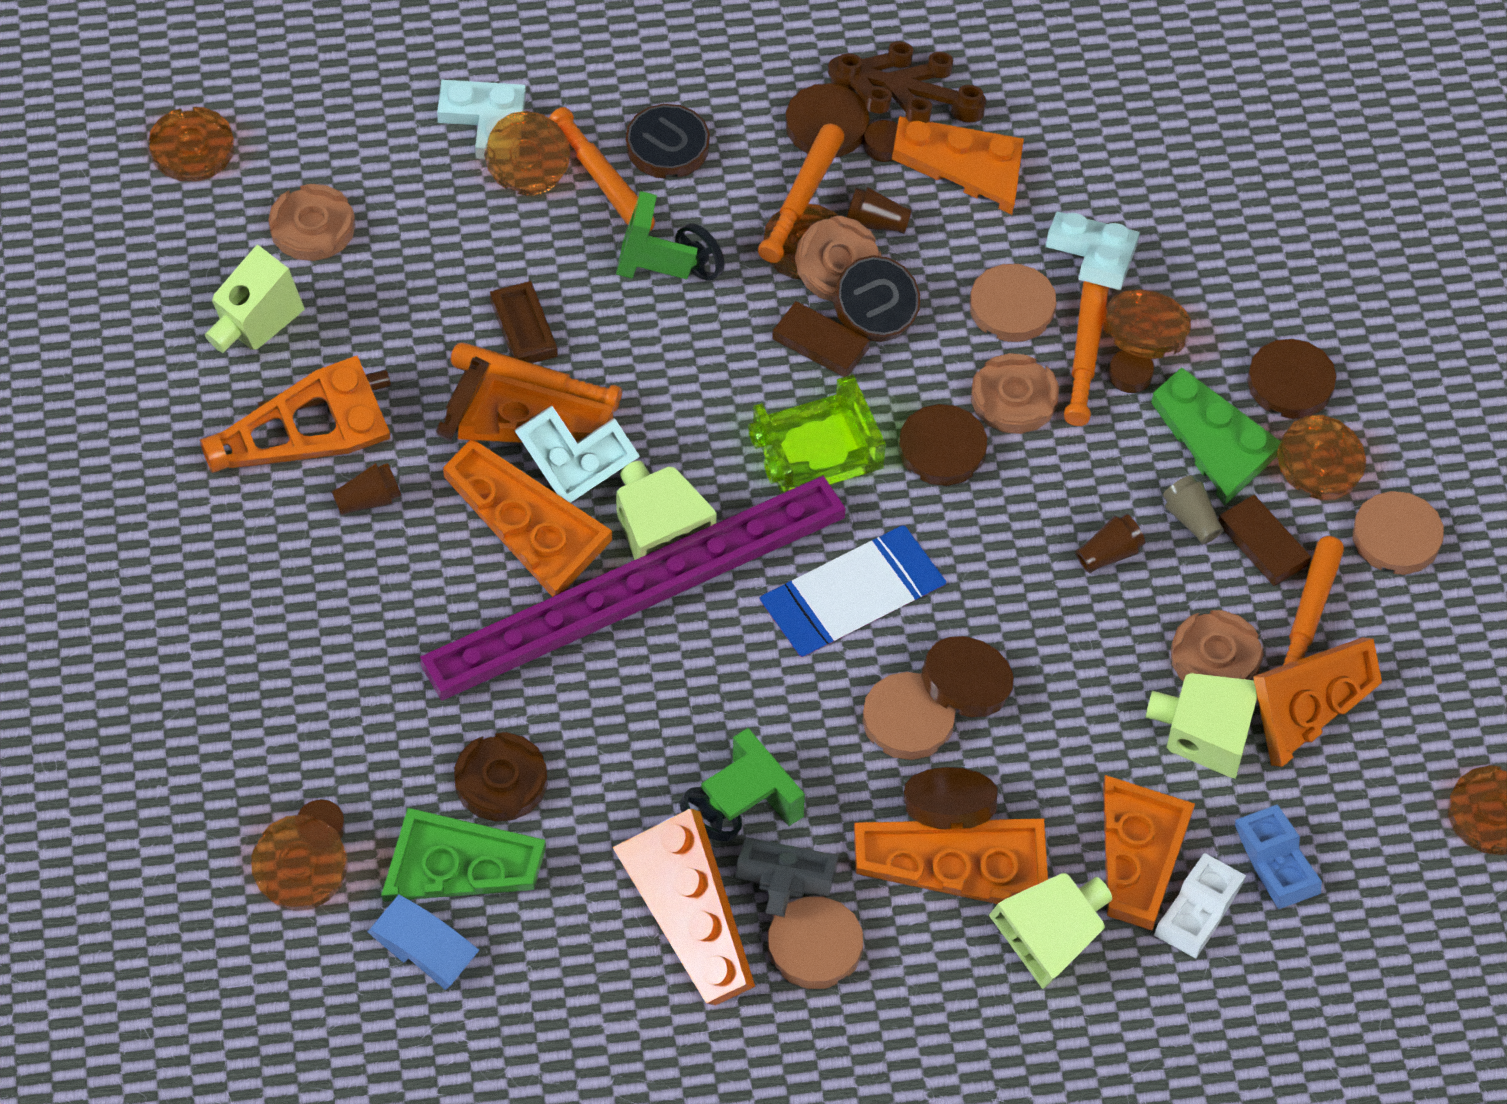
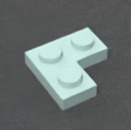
(479, 105)
(1104, 246)
(572, 465)

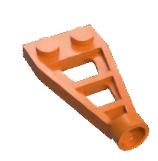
(349, 400)

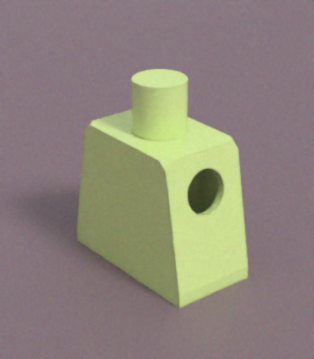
(254, 302)
(659, 508)
(1208, 720)
(1052, 923)

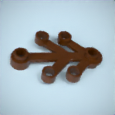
(860, 74)

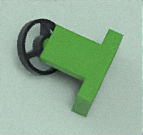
(663, 255)
(742, 785)

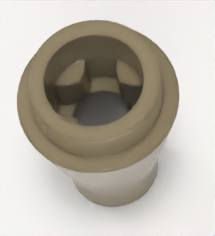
(1193, 508)

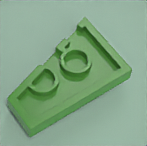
(1219, 436)
(459, 858)

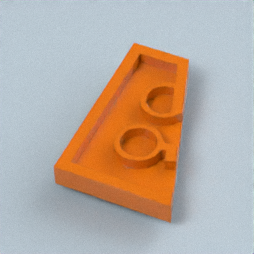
(969, 157)
(508, 403)
(1311, 692)
(1141, 848)

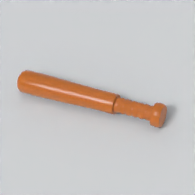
(603, 173)
(806, 183)
(1088, 337)
(534, 374)
(1314, 596)

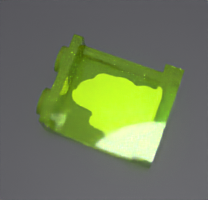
(819, 439)

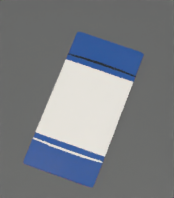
(852, 590)

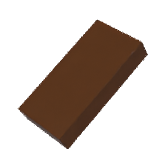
(523, 323)
(821, 339)
(1264, 540)

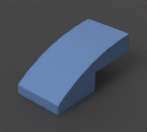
(1276, 856)
(424, 939)

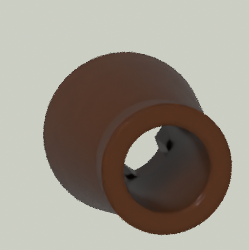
(878, 211)
(367, 490)
(1112, 543)

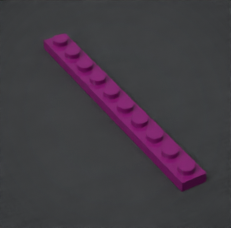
(631, 588)

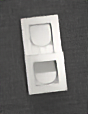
(1200, 905)

